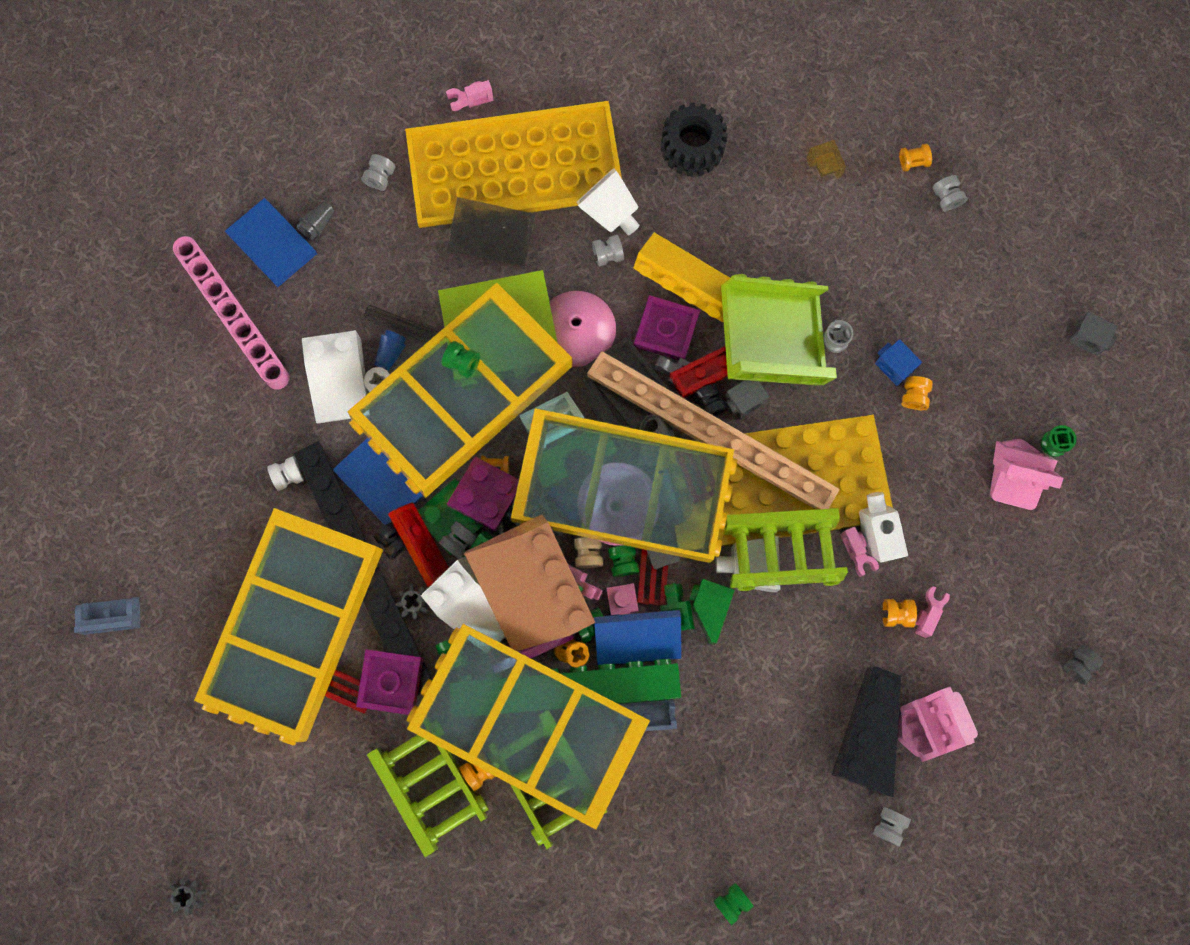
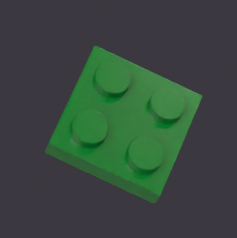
(440, 517)

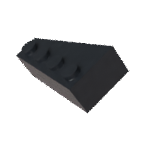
(871, 736)

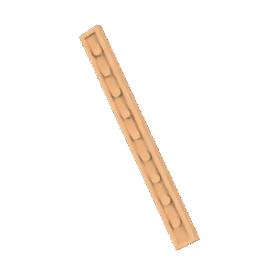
(713, 431)

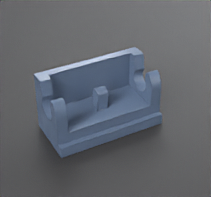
(107, 616)
(658, 712)

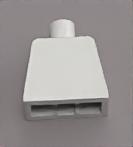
(610, 204)
(882, 529)
(757, 561)

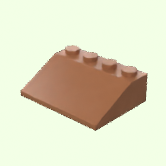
(529, 585)

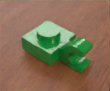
(674, 597)

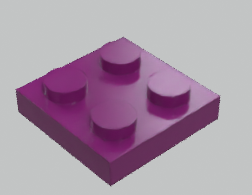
(666, 328)
(484, 494)
(389, 681)

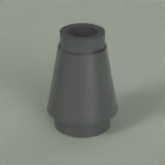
(314, 222)

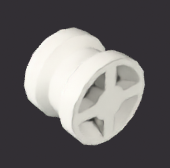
(373, 375)

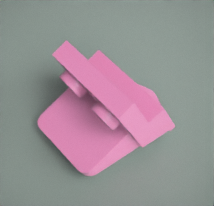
(1022, 474)
(936, 724)

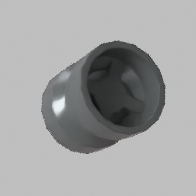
(455, 546)
(1083, 664)

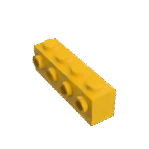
(682, 274)

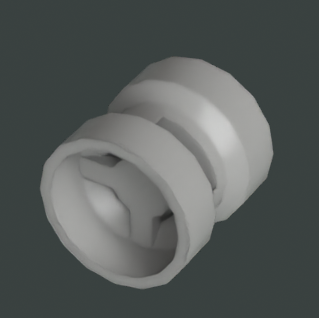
(378, 172)
(949, 193)
(608, 251)
(841, 332)
(888, 833)

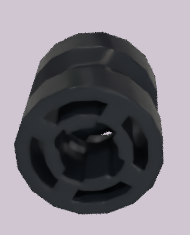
(709, 400)
(390, 540)

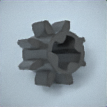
(405, 604)
(186, 904)

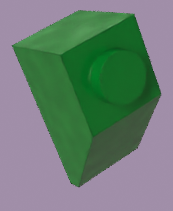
(711, 607)

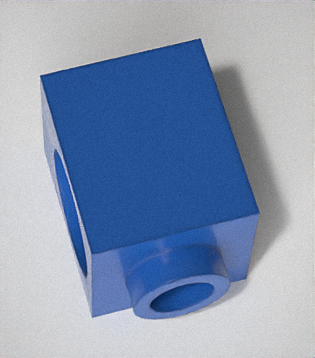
(897, 361)

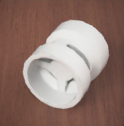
(285, 473)

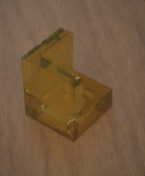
(826, 159)

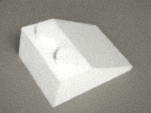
(334, 374)
(460, 600)

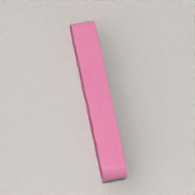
(223, 304)

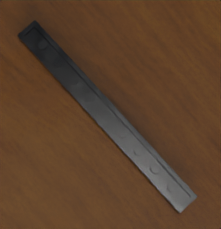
(341, 518)

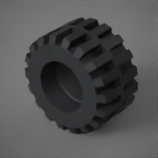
(697, 120)

